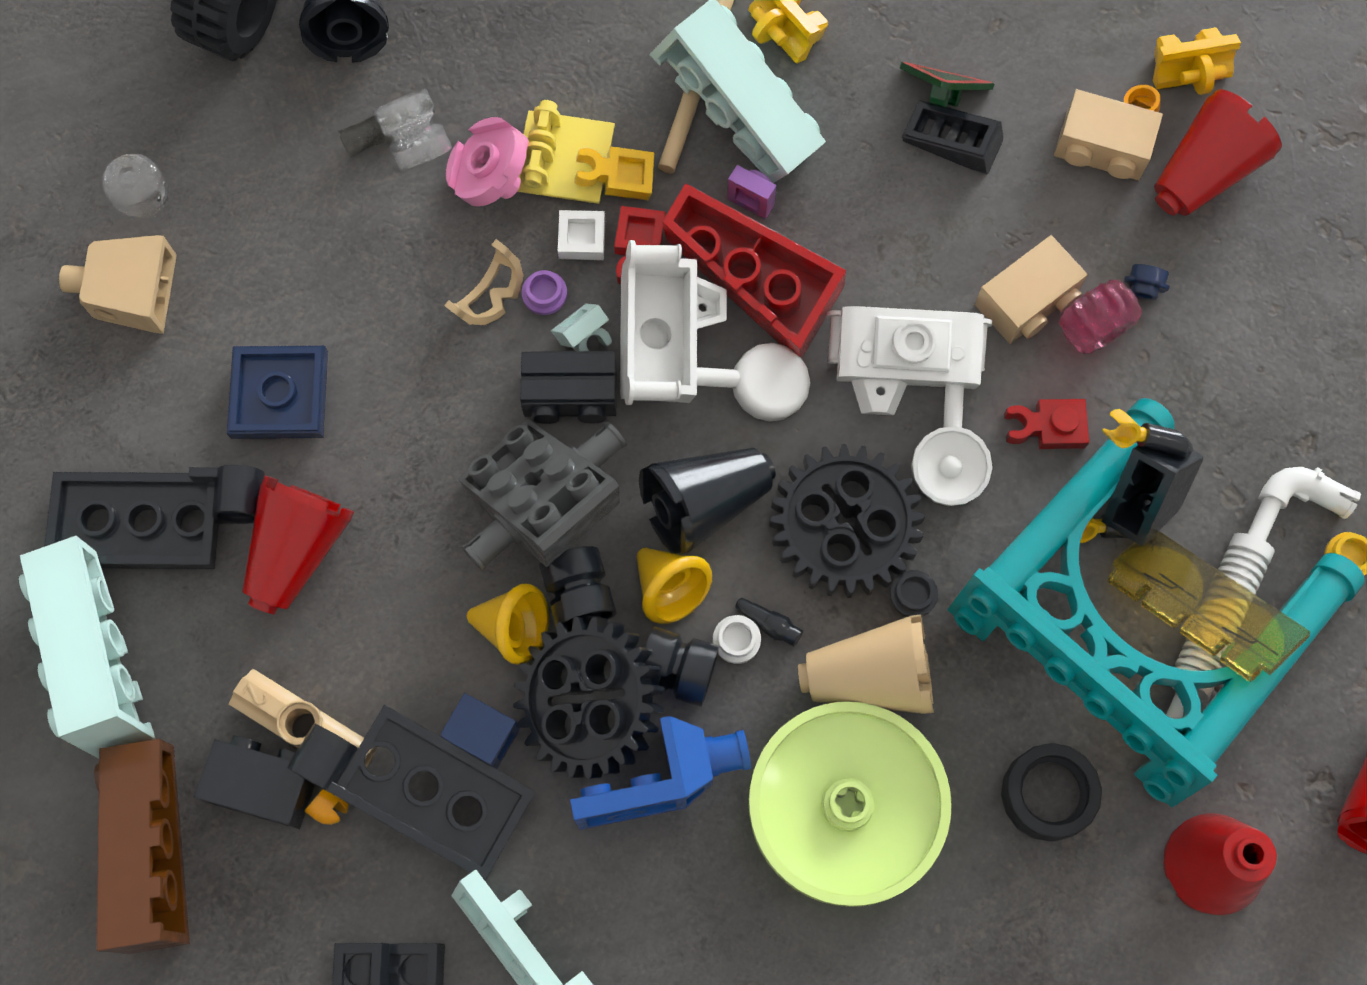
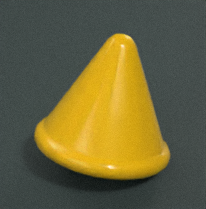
(671, 584)
(513, 621)

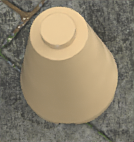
(874, 668)

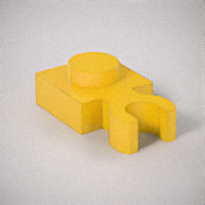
(624, 171)

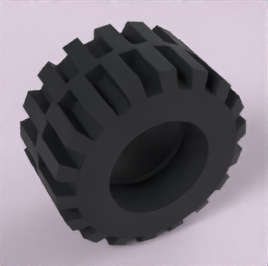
(222, 26)

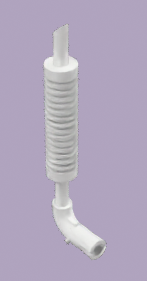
(1251, 554)

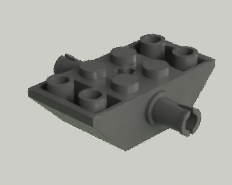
(541, 491)

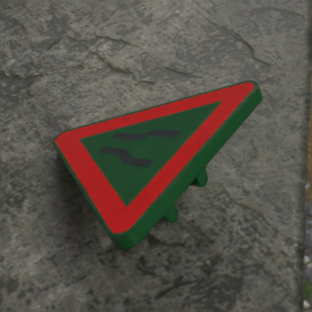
(946, 85)

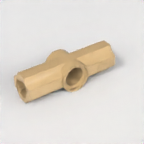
(279, 708)

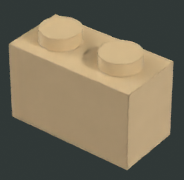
(1108, 135)
(1031, 290)

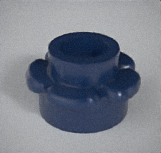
(1147, 281)

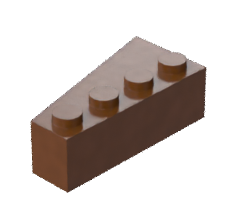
(139, 850)

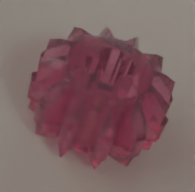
(1100, 316)

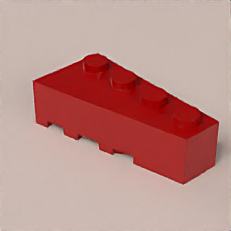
(762, 271)

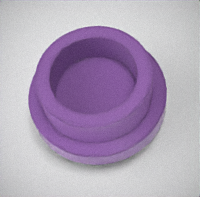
(544, 292)

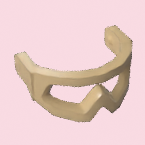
(497, 295)

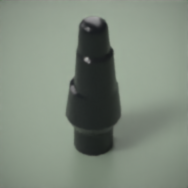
(772, 623)

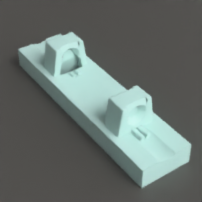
(500, 931)

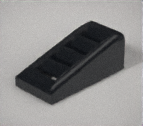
(964, 154)

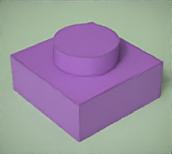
(751, 191)

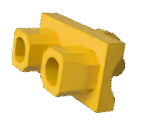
(787, 26)
(1196, 61)

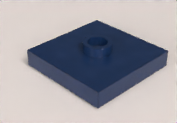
(277, 392)

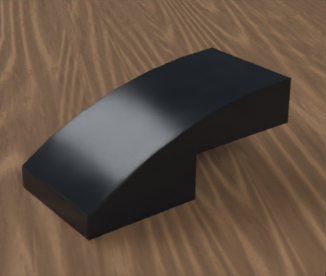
(388, 964)

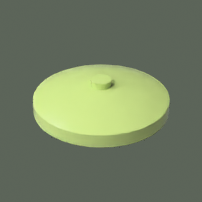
(849, 804)

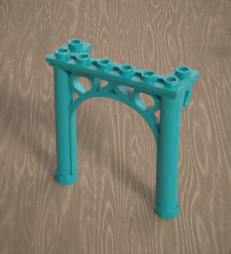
(1177, 761)

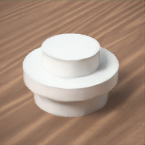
(737, 638)

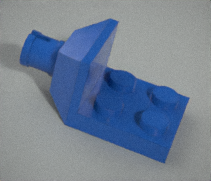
(691, 766)

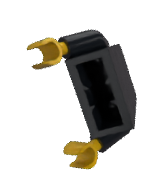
(1151, 482)

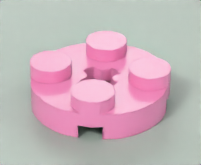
(501, 152)

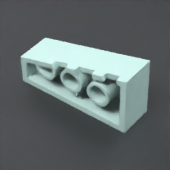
(740, 90)
(80, 648)

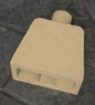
(125, 281)

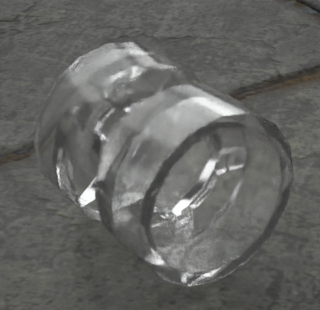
(413, 132)

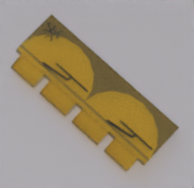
(1215, 606)

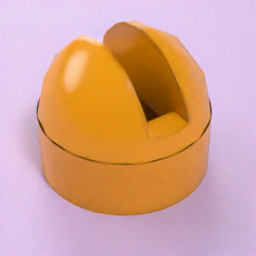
(1144, 97)
(322, 808)

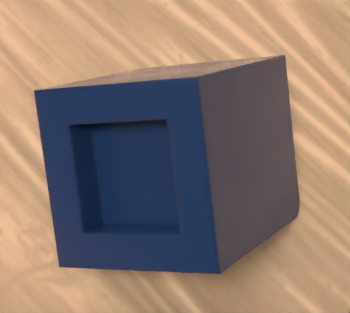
(480, 730)

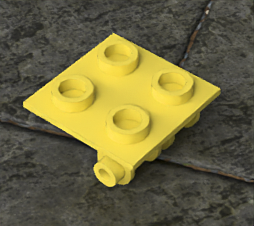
(553, 150)

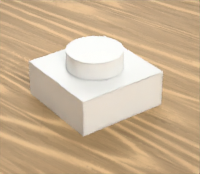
(581, 235)

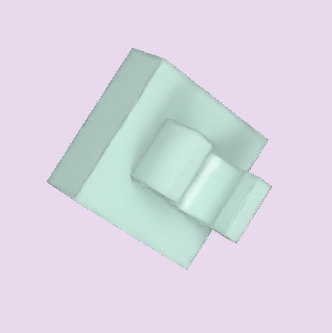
(580, 326)

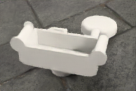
(661, 340)
(919, 349)

